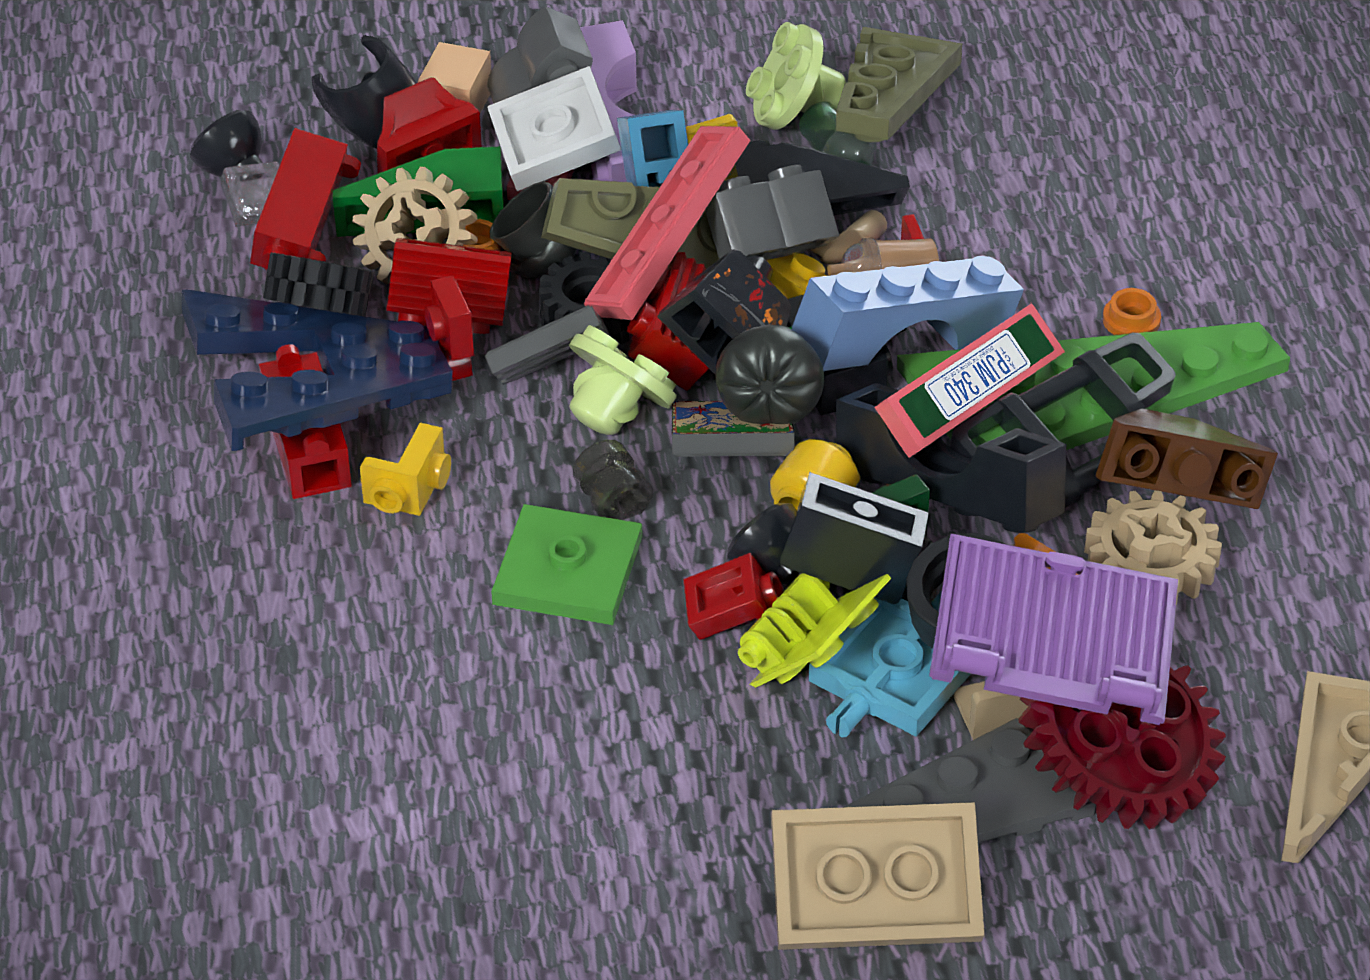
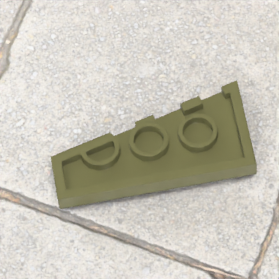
(891, 81)
(602, 213)

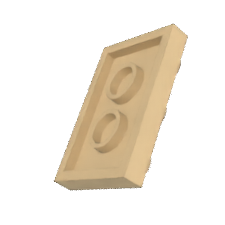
(877, 876)

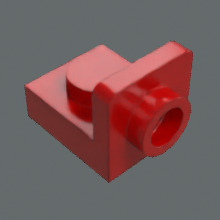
(729, 595)

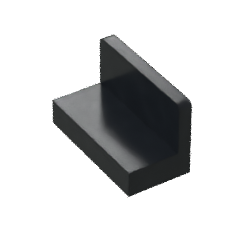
(853, 537)

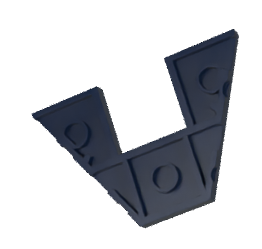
(359, 357)

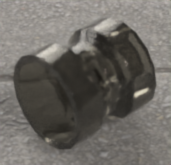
(611, 480)

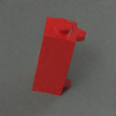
(301, 197)
(318, 456)

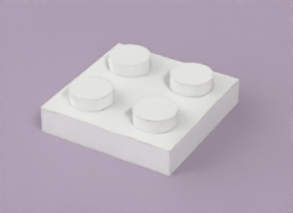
(553, 128)

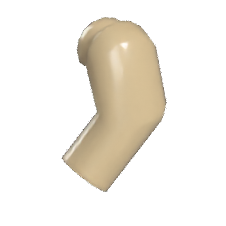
(869, 225)

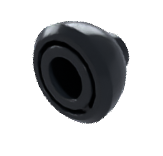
(228, 143)
(766, 539)

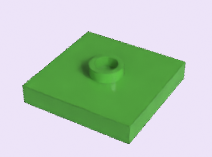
(567, 564)

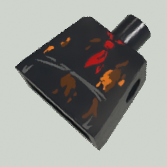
(723, 303)

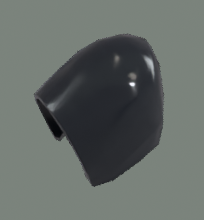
(361, 107)

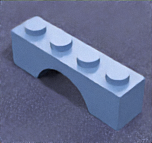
(858, 312)

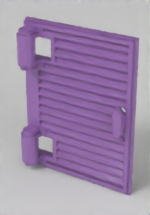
(1055, 631)

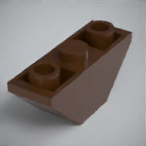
(1185, 459)

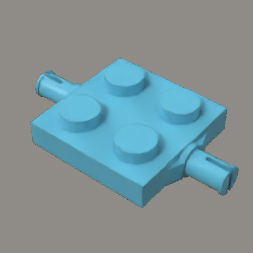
(884, 673)

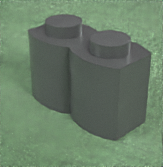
(545, 50)
(772, 216)

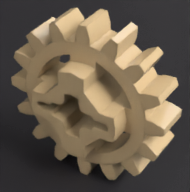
(407, 207)
(1156, 540)

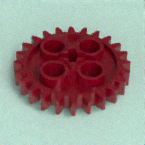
(1129, 762)

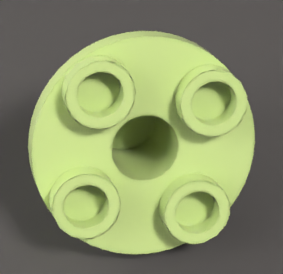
(792, 77)
(610, 389)

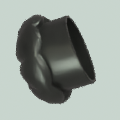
(520, 230)
(769, 376)

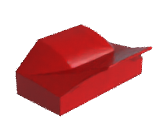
(424, 122)

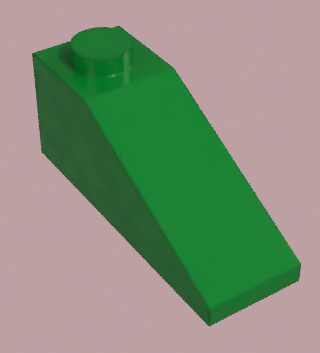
(471, 169)

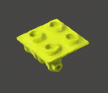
(804, 627)

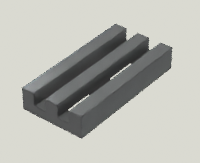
(541, 346)

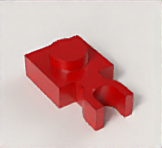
(451, 323)

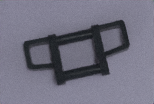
(1098, 378)

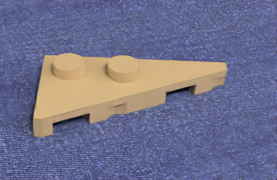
(1329, 758)

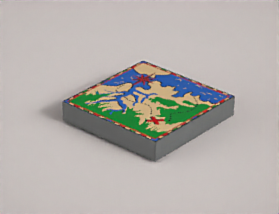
(712, 430)

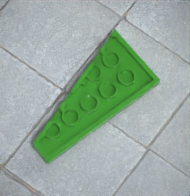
(1204, 360)

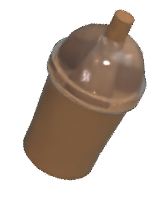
(879, 254)

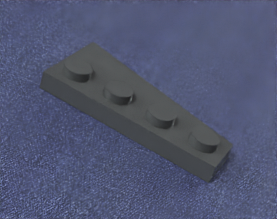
(993, 774)

